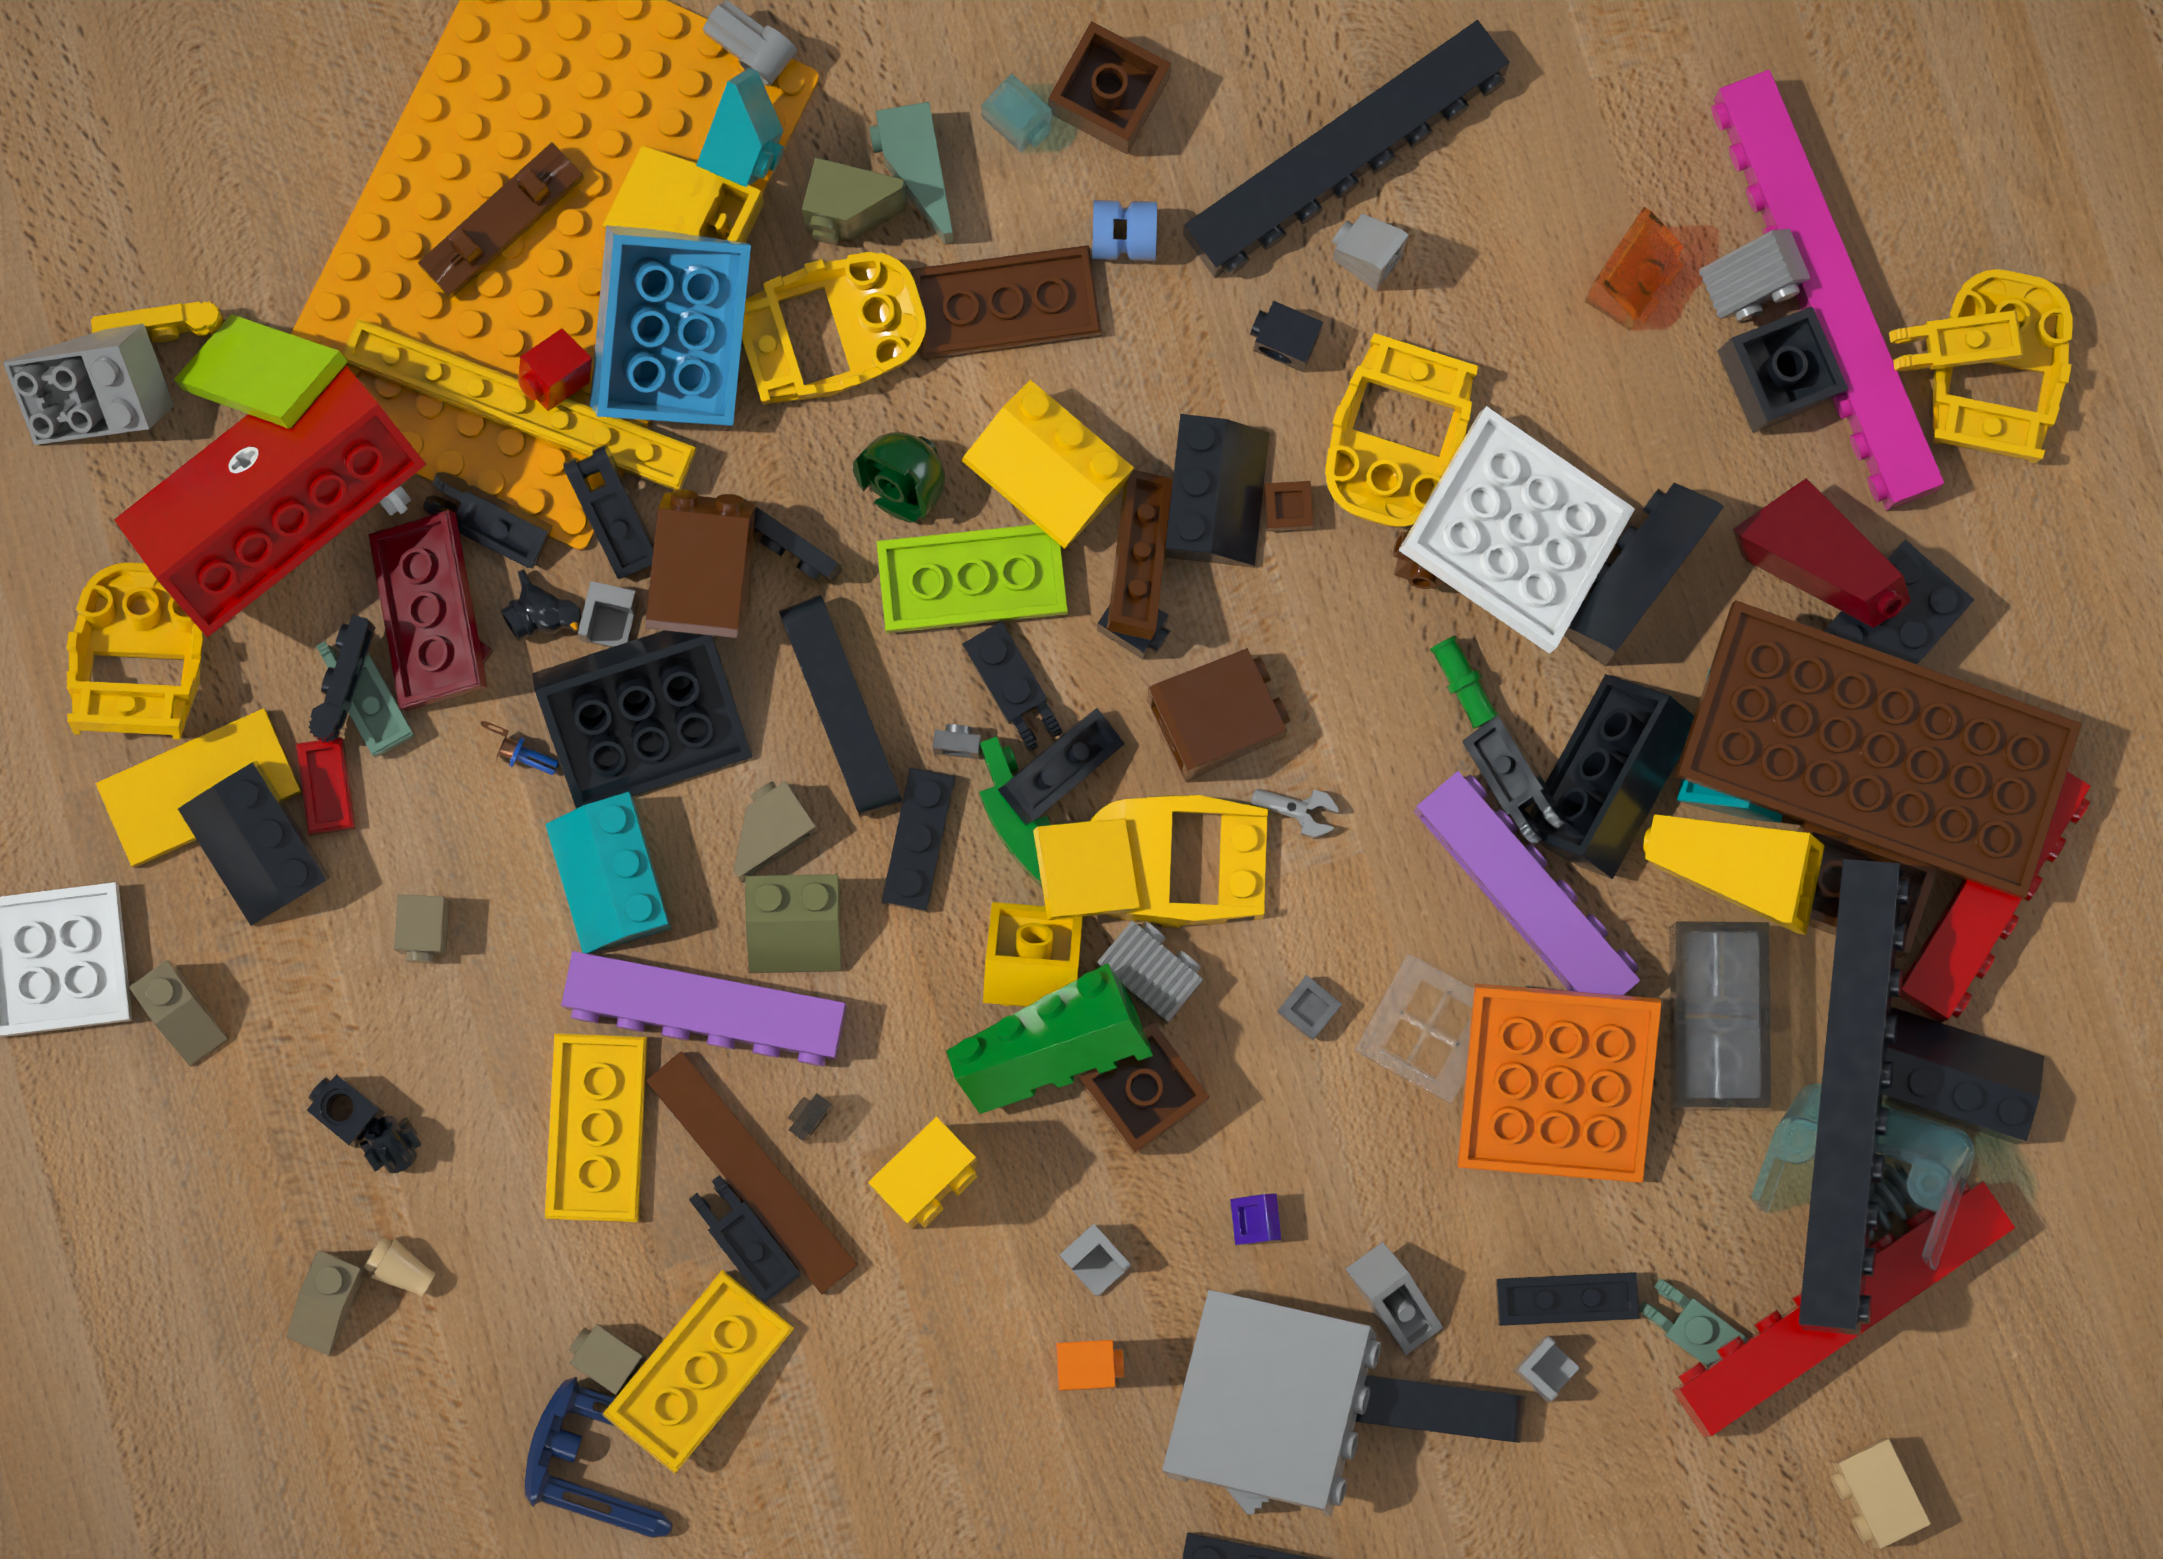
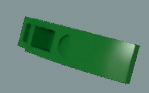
(1009, 827)

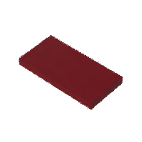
(427, 610)

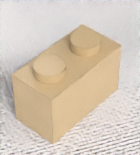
(1879, 1494)

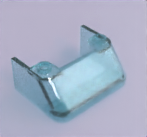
(1938, 1156)

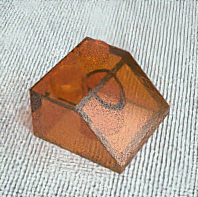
(1636, 271)

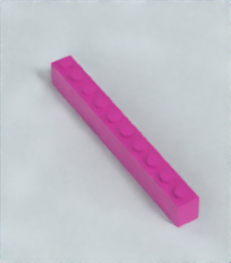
(1791, 199)

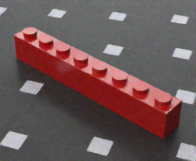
(1784, 1351)

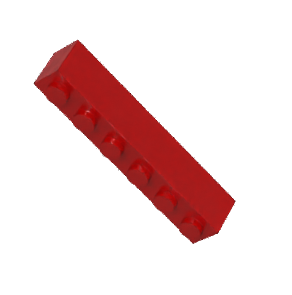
(1974, 922)

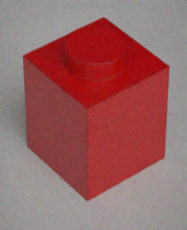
(554, 370)

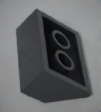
(1216, 491)
(253, 842)

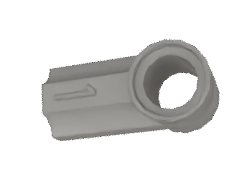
(748, 41)

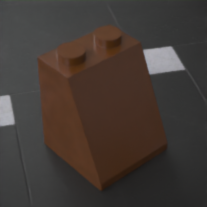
(701, 564)
(1217, 713)

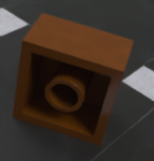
(1109, 87)
(1145, 1095)

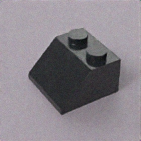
(1782, 369)

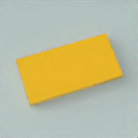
(147, 796)
(596, 1128)
(698, 1372)

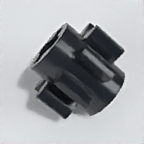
(390, 1144)

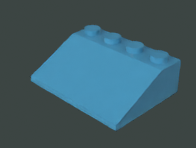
(669, 326)

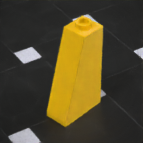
(1748, 866)

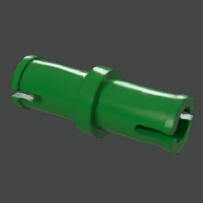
(1464, 681)

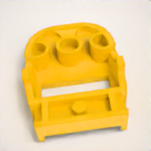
(874, 316)
(2045, 339)
(1384, 478)
(131, 615)
(1240, 859)

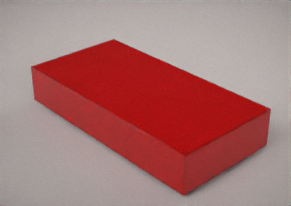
(325, 786)

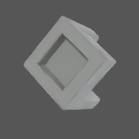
(608, 615)
(1095, 1260)
(1546, 1369)

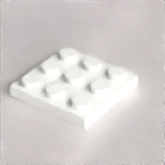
(62, 960)

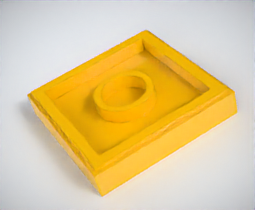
(1086, 869)

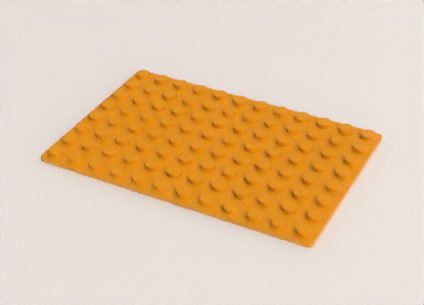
(489, 101)

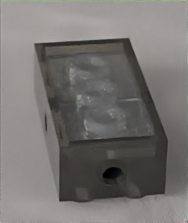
(1720, 1016)

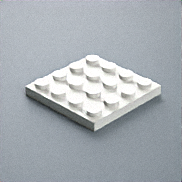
(1517, 529)

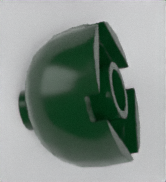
(903, 473)

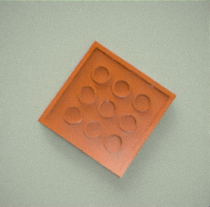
(1558, 1082)

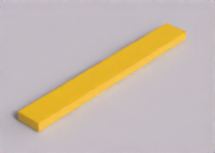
(503, 401)

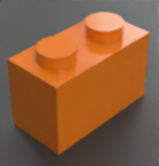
(1088, 1365)

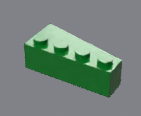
(1050, 1042)

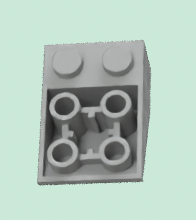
(90, 386)

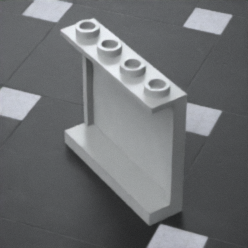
(1272, 1401)

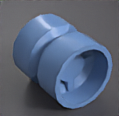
(1141, 230)

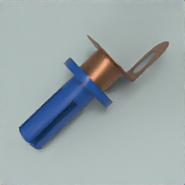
(516, 751)

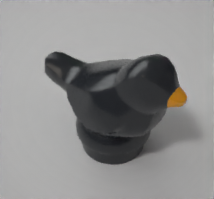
(539, 611)

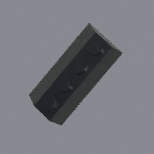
(1641, 570)
(1612, 773)
(1963, 1078)

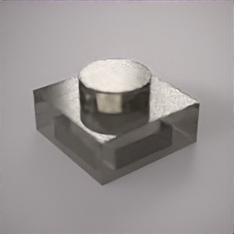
(808, 1116)

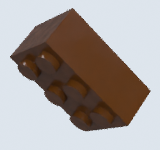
(1827, 893)

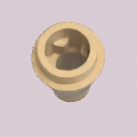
(398, 1267)

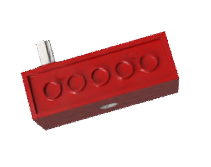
(268, 500)

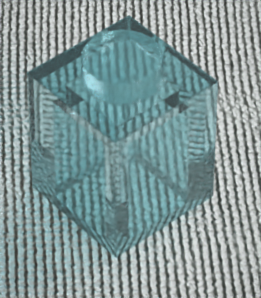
(1017, 114)

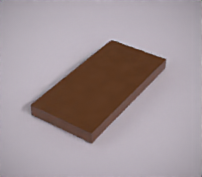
(1008, 302)

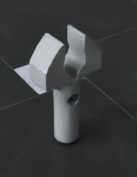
(1298, 809)

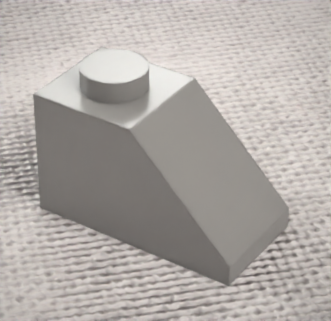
(1369, 249)
(1394, 1298)

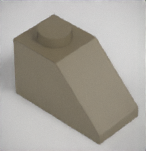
(771, 828)
(178, 1012)
(325, 1301)

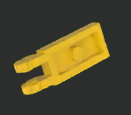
(167, 321)
(1961, 341)

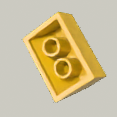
(1048, 464)

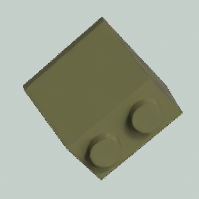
(849, 201)
(793, 923)

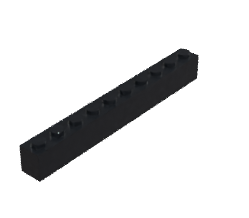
(1852, 1097)

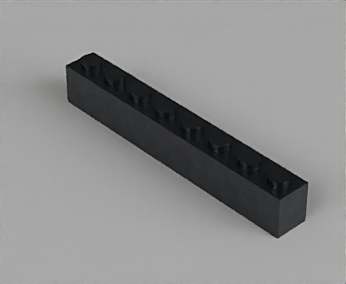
(1347, 149)

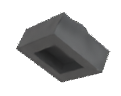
(957, 742)
(1309, 1008)

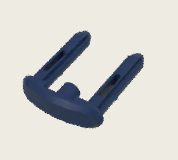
(553, 1441)

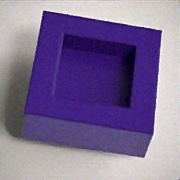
(1255, 1219)

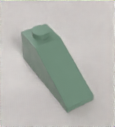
(912, 154)

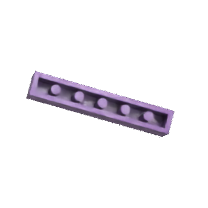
(1523, 890)
(705, 1007)

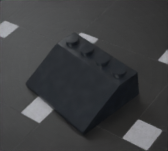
(641, 715)

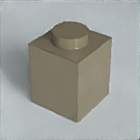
(421, 927)
(605, 1358)

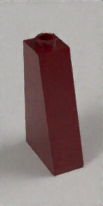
(1823, 554)

